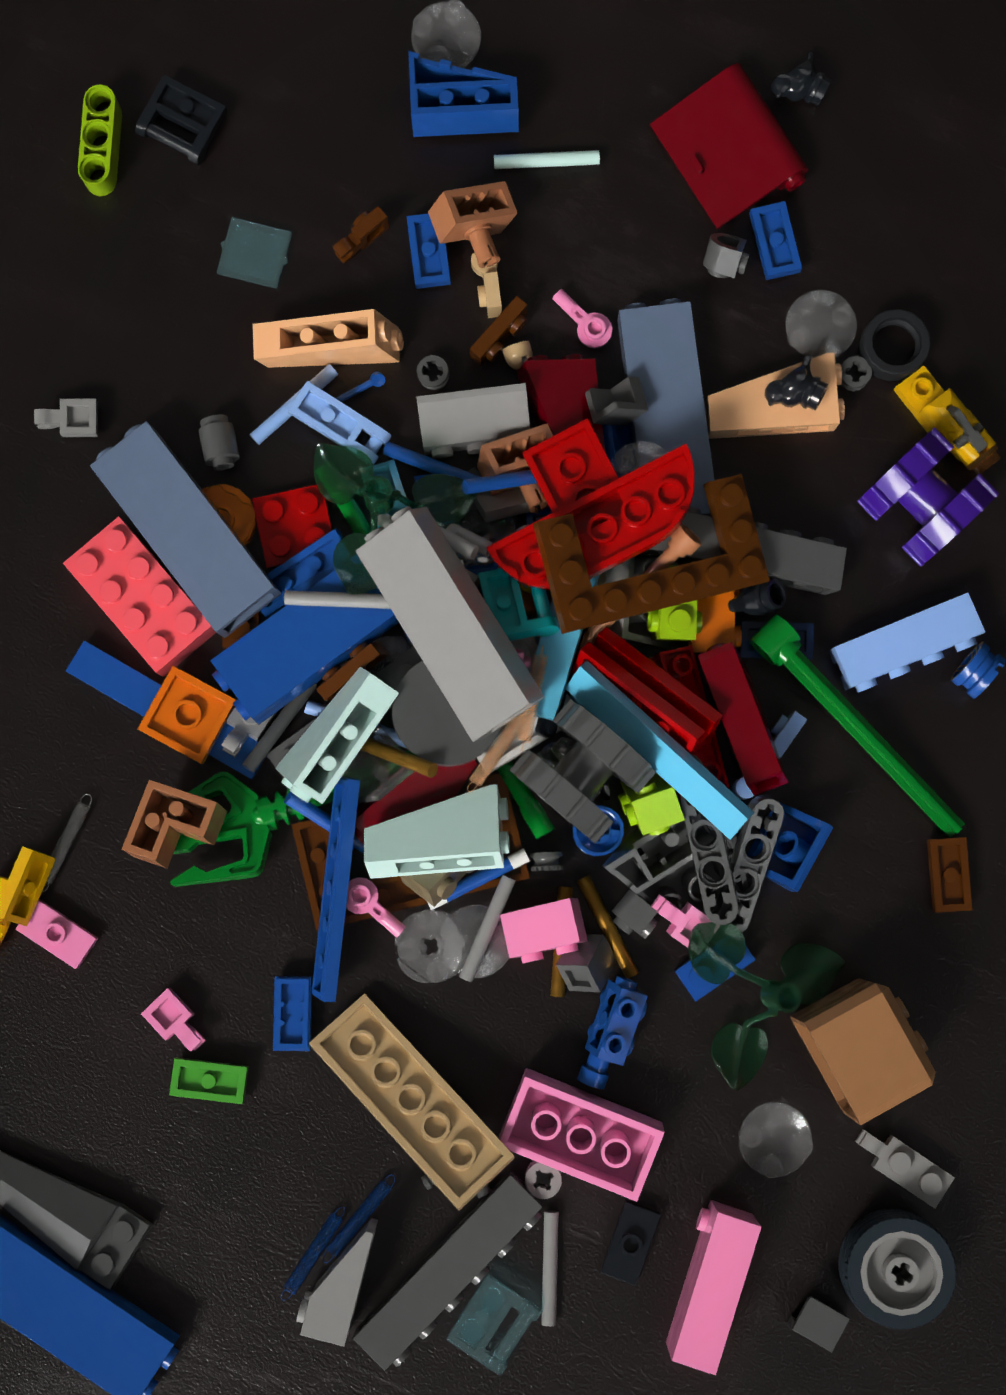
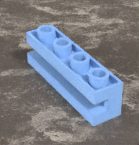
(908, 641)

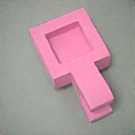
(681, 920)
(170, 1017)

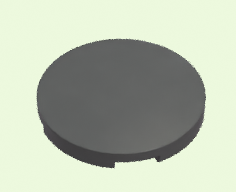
(430, 725)

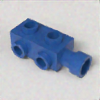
(619, 1027)

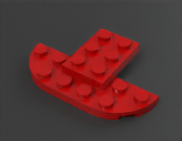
(611, 513)

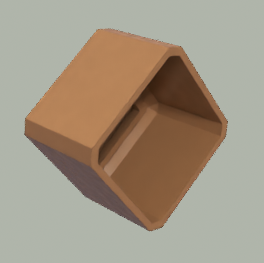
(865, 1048)

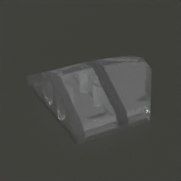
(376, 774)

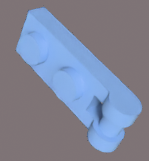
(337, 420)
(785, 731)

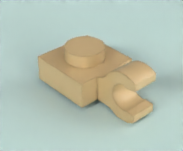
(488, 293)

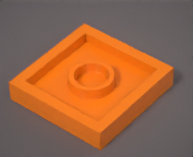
(187, 715)

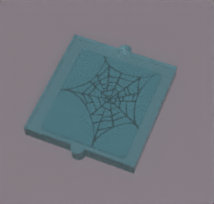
(254, 252)

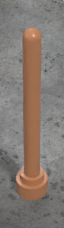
(682, 542)

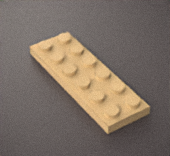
(412, 1101)

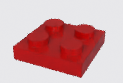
(290, 522)

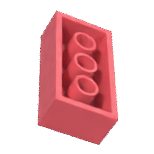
(140, 596)

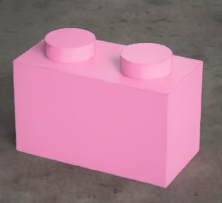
(544, 928)

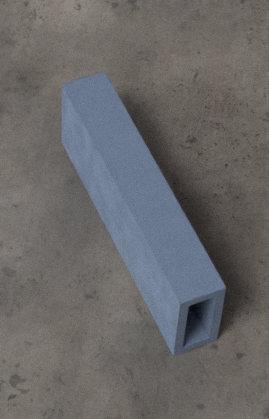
(662, 352)
(185, 529)

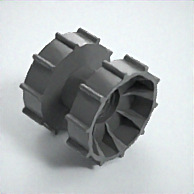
(583, 770)

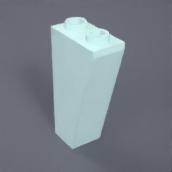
(336, 737)
(441, 838)

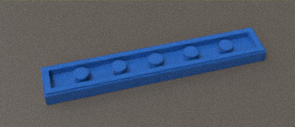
(138, 693)
(335, 889)

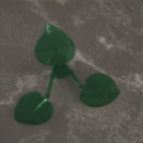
(349, 471)
(809, 976)

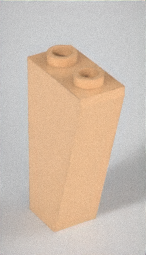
(328, 339)
(746, 412)

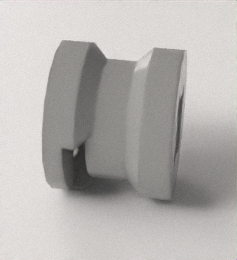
(540, 1173)

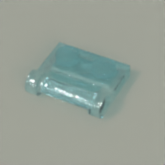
(483, 1317)

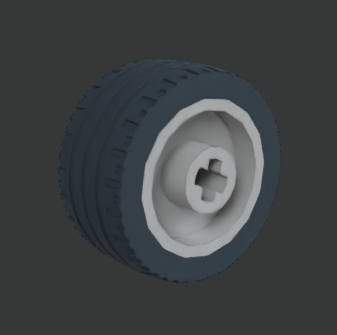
(919, 1286)

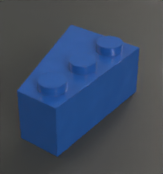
(460, 99)

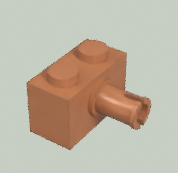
(474, 216)
(506, 457)

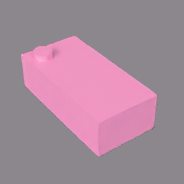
(581, 1134)
(712, 1286)

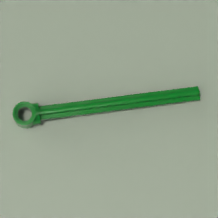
(780, 645)

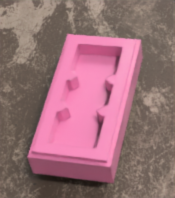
(58, 934)

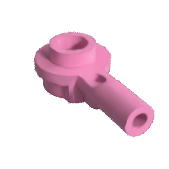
(593, 328)
(364, 898)

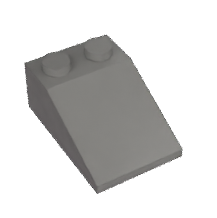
(332, 1303)

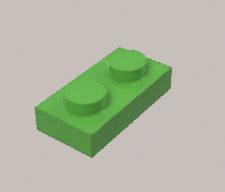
(209, 1080)

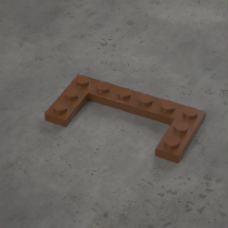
(585, 606)
(393, 893)

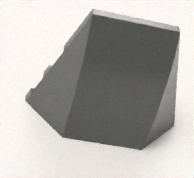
(666, 865)

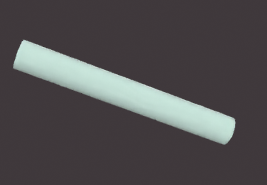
(547, 159)

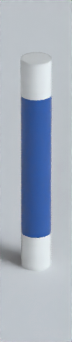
(484, 876)

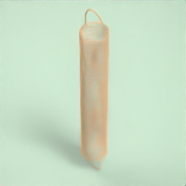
(533, 707)
(502, 752)

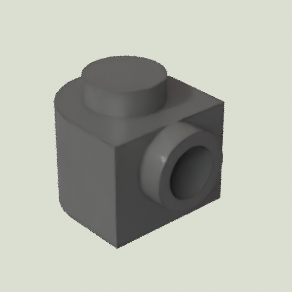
(725, 255)
(634, 914)

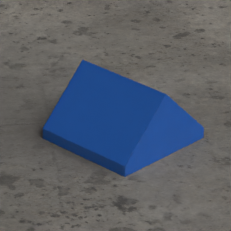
(795, 848)

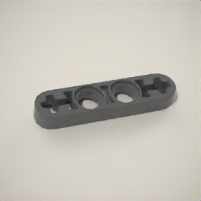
(705, 853)
(756, 865)

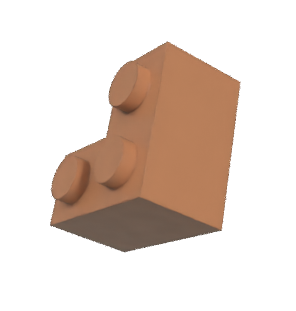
(166, 815)

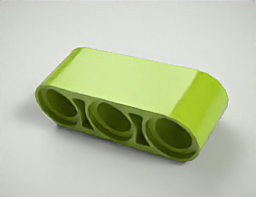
(99, 124)

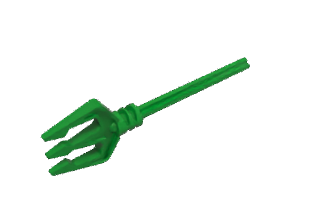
(249, 819)

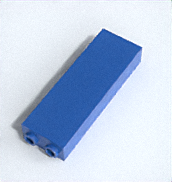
(295, 651)
(79, 1318)

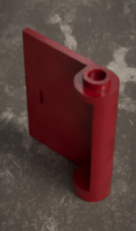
(735, 142)

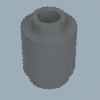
(218, 442)

